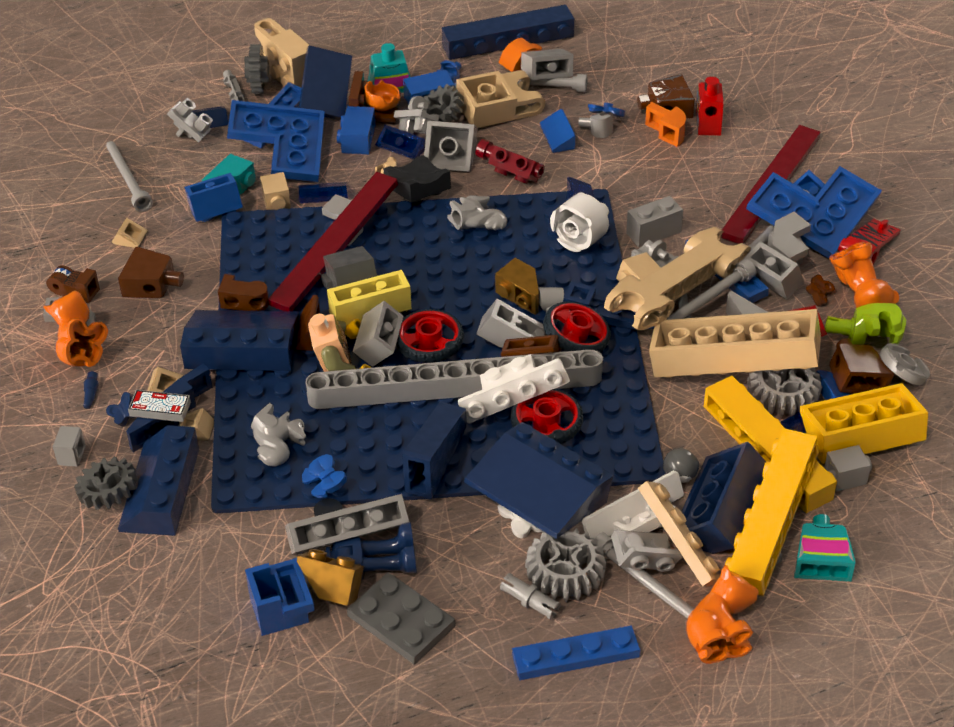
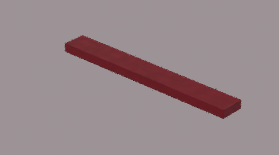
(785, 165)
(334, 240)

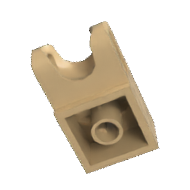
(284, 50)
(498, 98)

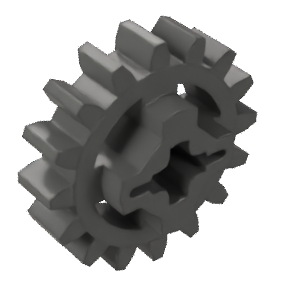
(256, 68)
(445, 103)
(106, 483)

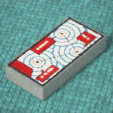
(159, 405)

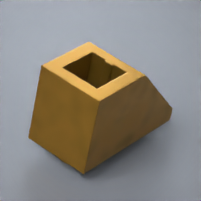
(518, 284)
(332, 578)

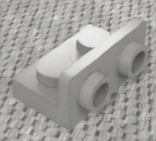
(644, 550)

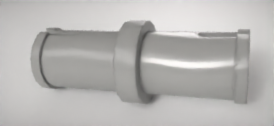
(530, 596)

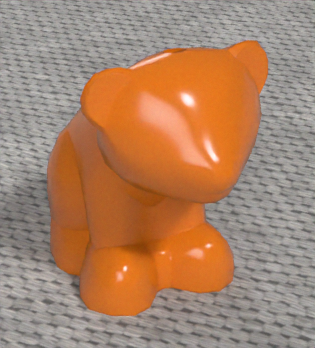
(857, 271)
(76, 342)
(713, 628)

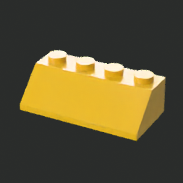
(869, 419)

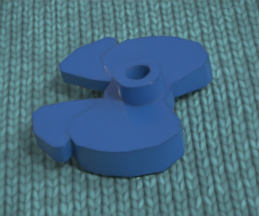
(608, 108)
(323, 469)

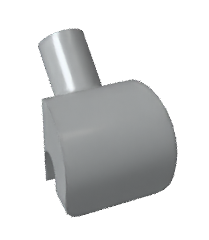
(600, 124)
(549, 296)

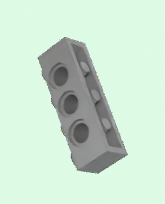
(346, 524)

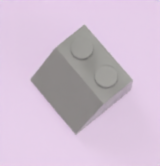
(451, 145)

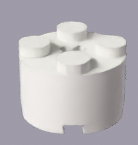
(580, 222)

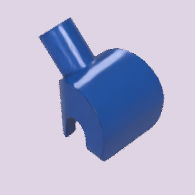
(452, 69)

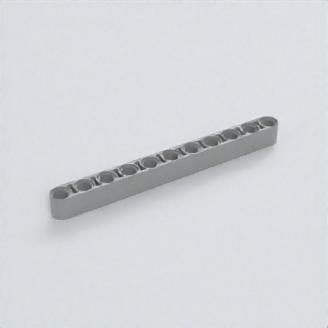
(433, 380)

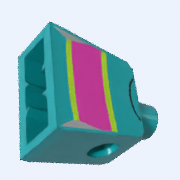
(389, 67)
(824, 551)

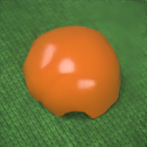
(382, 96)

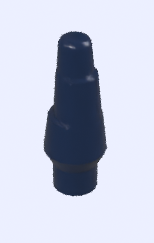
(90, 388)

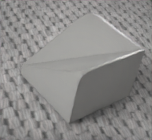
(69, 446)

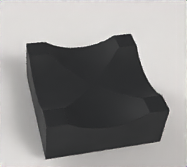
(419, 179)

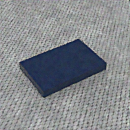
(325, 81)

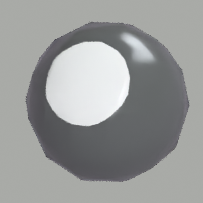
(682, 462)

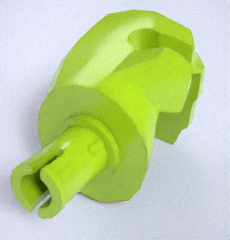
(870, 319)

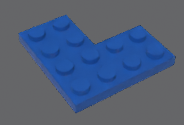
(292, 131)
(831, 213)

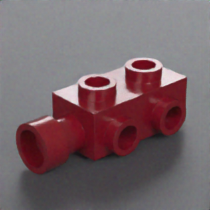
(507, 161)

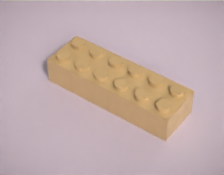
(736, 343)

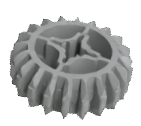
(785, 389)
(564, 572)

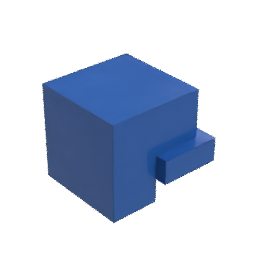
(279, 596)

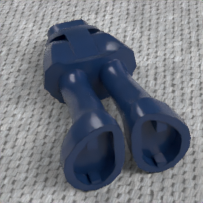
(358, 550)

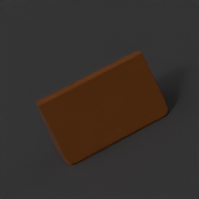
(303, 337)
(531, 345)

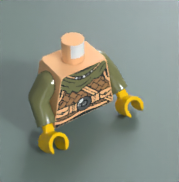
(331, 343)

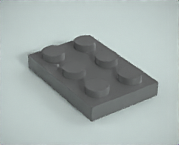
(401, 618)

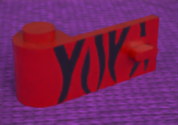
(876, 232)

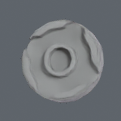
(904, 366)

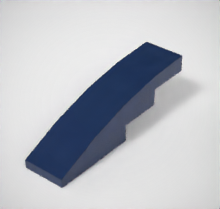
(192, 384)

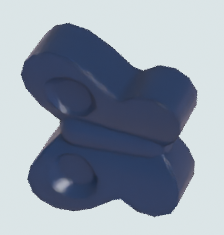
(120, 411)

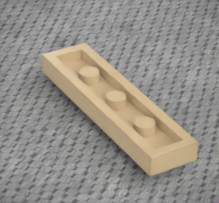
(686, 541)

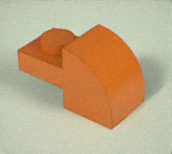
(511, 55)
(668, 123)

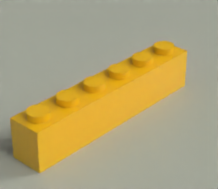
(750, 422)
(773, 508)

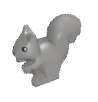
(476, 214)
(272, 432)

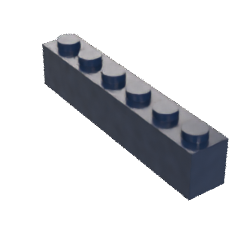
(498, 32)

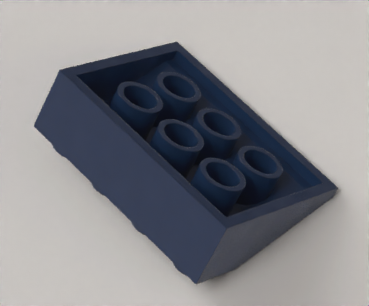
(240, 340)
(540, 480)

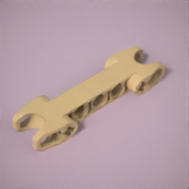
(655, 295)

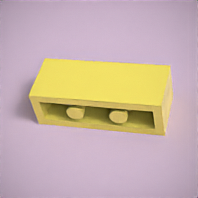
(359, 297)

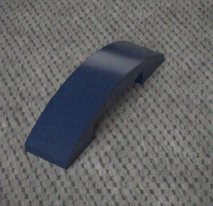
(587, 296)

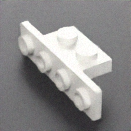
(512, 385)
(631, 511)

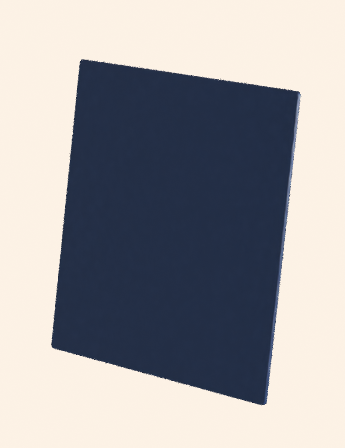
(445, 273)

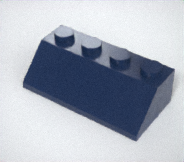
(162, 482)
(723, 495)

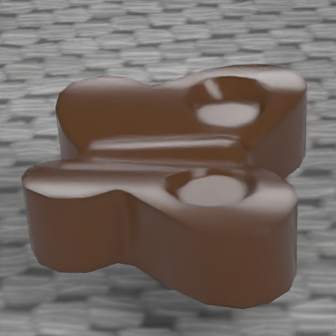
(819, 289)

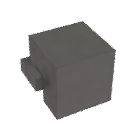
(348, 267)

